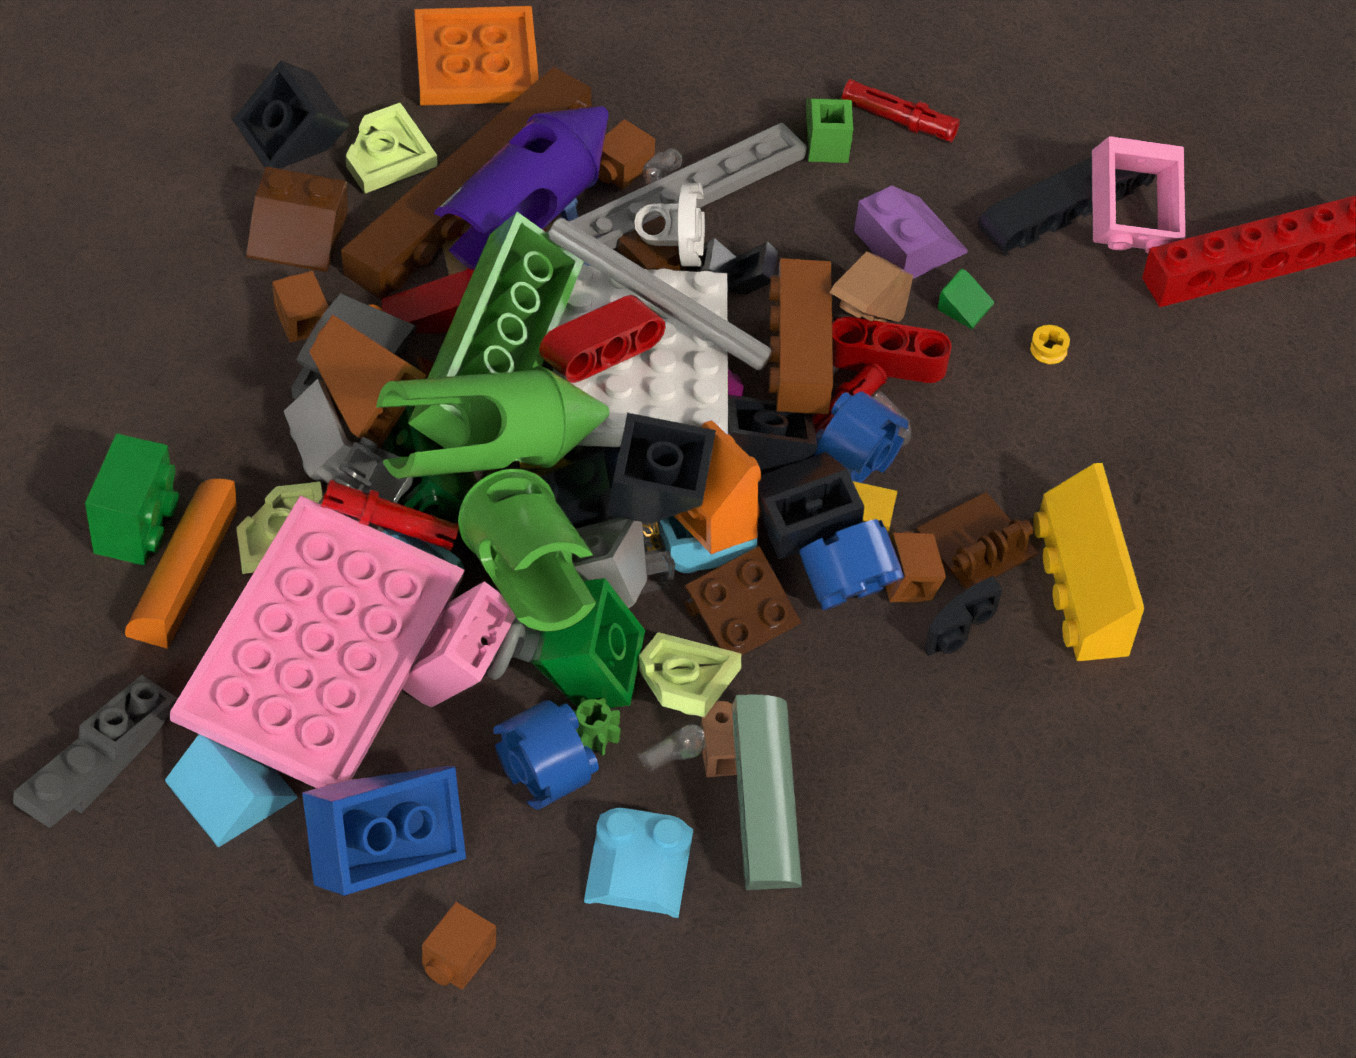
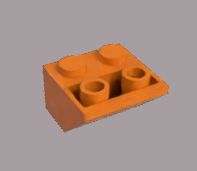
(730, 497)

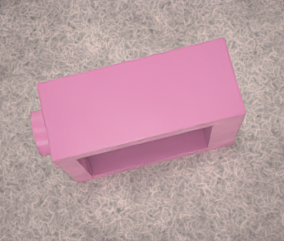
(1143, 157)
(454, 653)

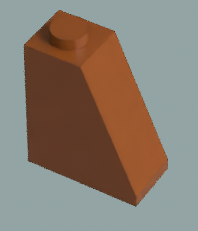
(355, 374)

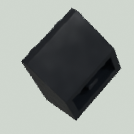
(807, 503)

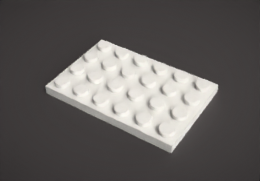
(674, 380)

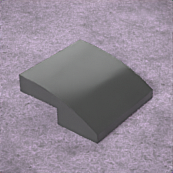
(376, 324)

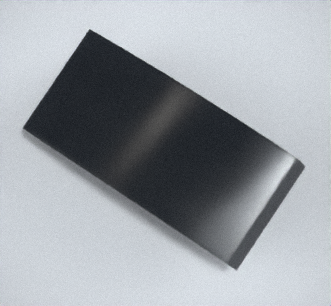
(953, 623)

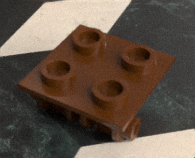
(980, 540)
(742, 603)

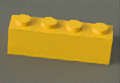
(1089, 566)

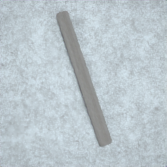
(660, 294)

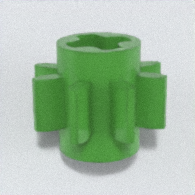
(597, 724)

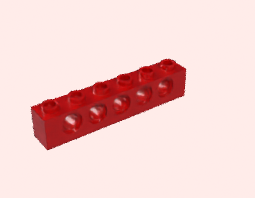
(1251, 252)

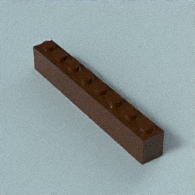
(409, 230)

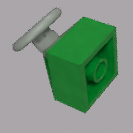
(584, 660)

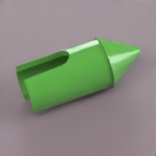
(506, 419)
(527, 548)

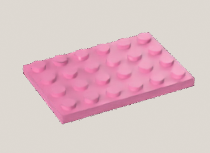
(318, 646)

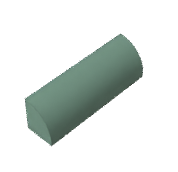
(766, 792)

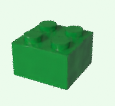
(131, 500)

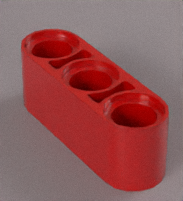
(602, 338)
(897, 348)

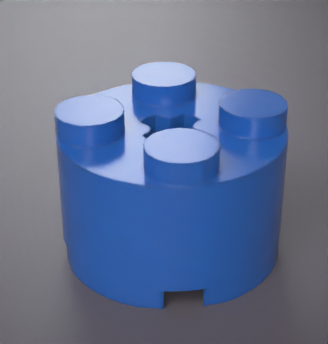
(862, 435)
(851, 563)
(545, 752)

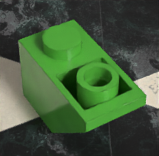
(829, 129)

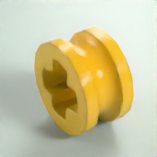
(1051, 333)

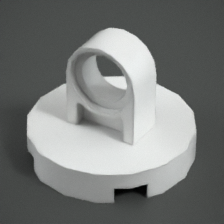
(683, 224)

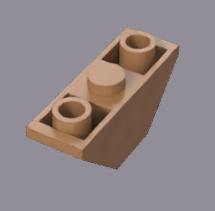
(874, 289)

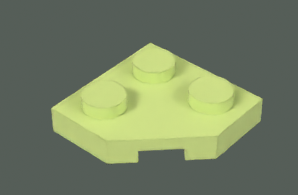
(388, 149)
(258, 532)
(687, 673)

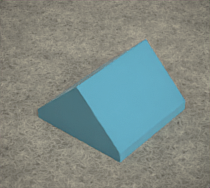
(226, 789)

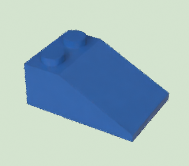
(383, 828)

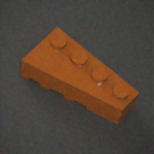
(801, 336)

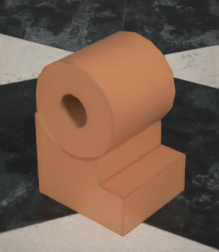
(719, 741)

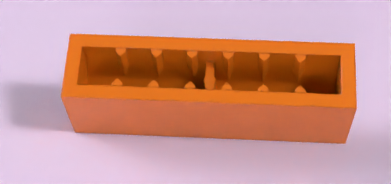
(184, 563)

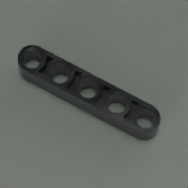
(1050, 205)

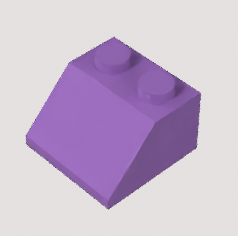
(905, 231)

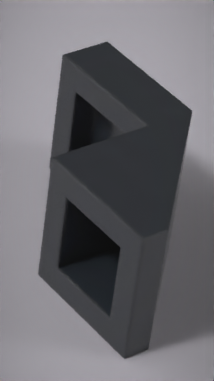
(744, 272)

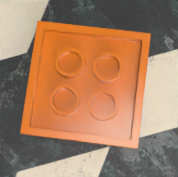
(475, 54)

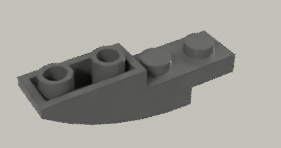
(99, 754)

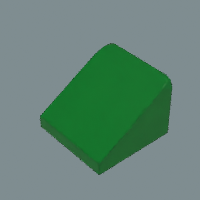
(964, 300)

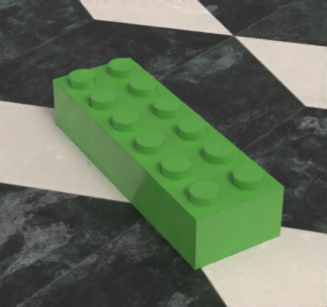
(503, 316)

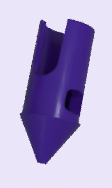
(530, 175)

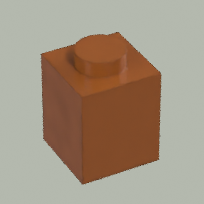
(625, 154)
(299, 304)
(920, 567)
(458, 946)

